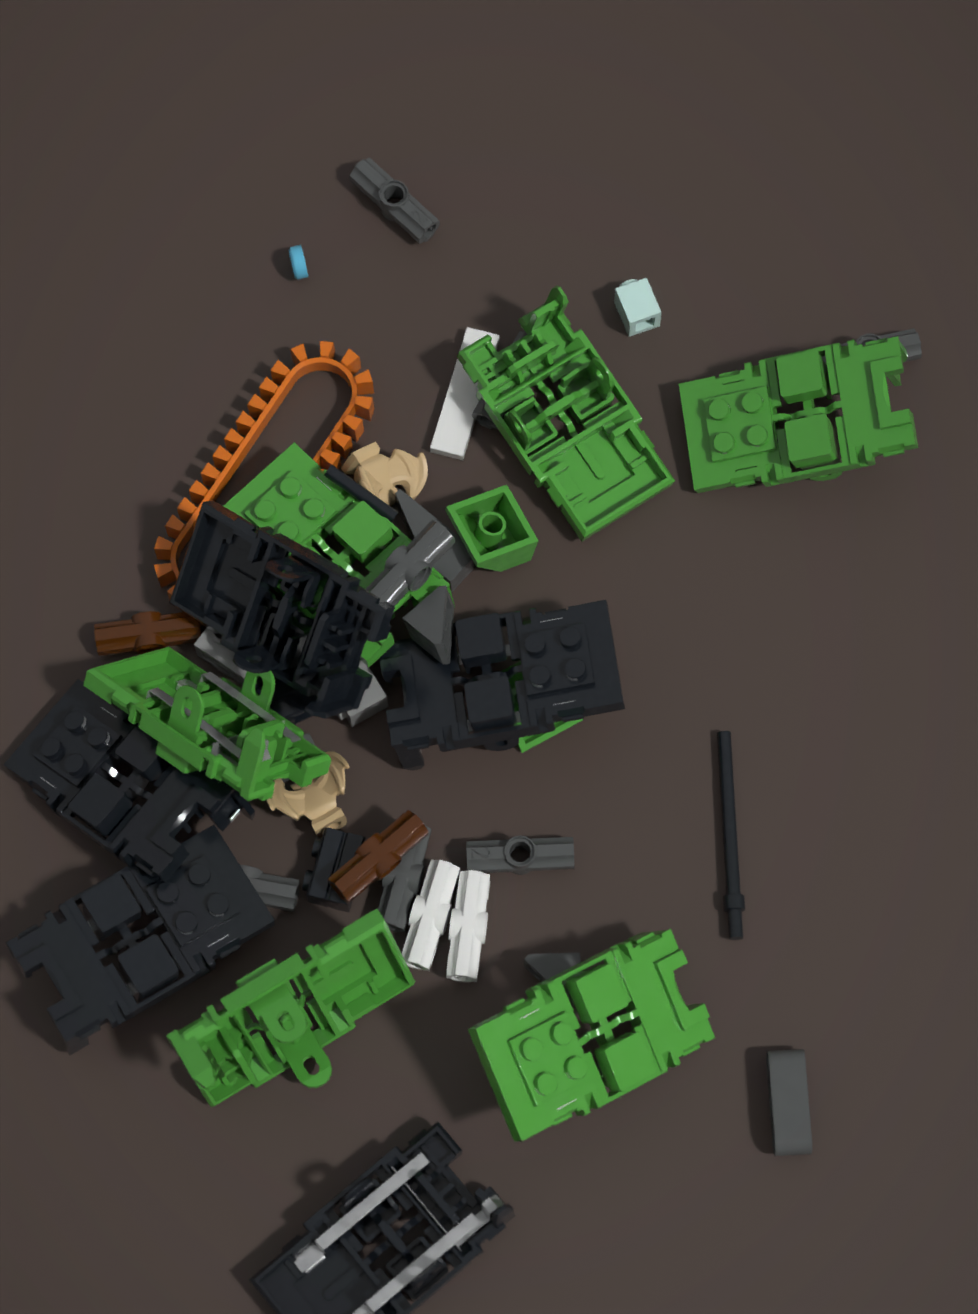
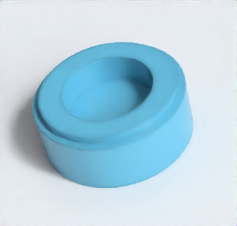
(298, 262)

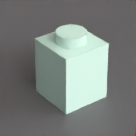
(637, 306)

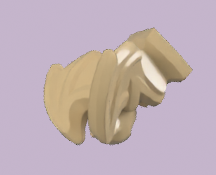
(382, 473)
(315, 800)

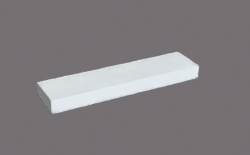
(460, 401)

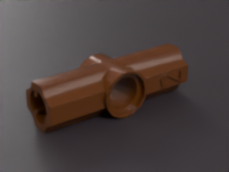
(146, 633)
(378, 856)

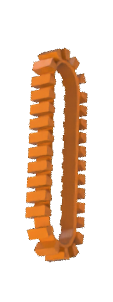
(246, 425)

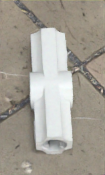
(430, 914)
(468, 926)

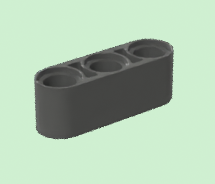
(789, 1102)

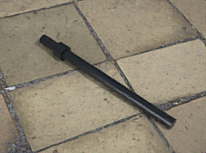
(733, 900)

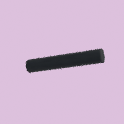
(360, 493)

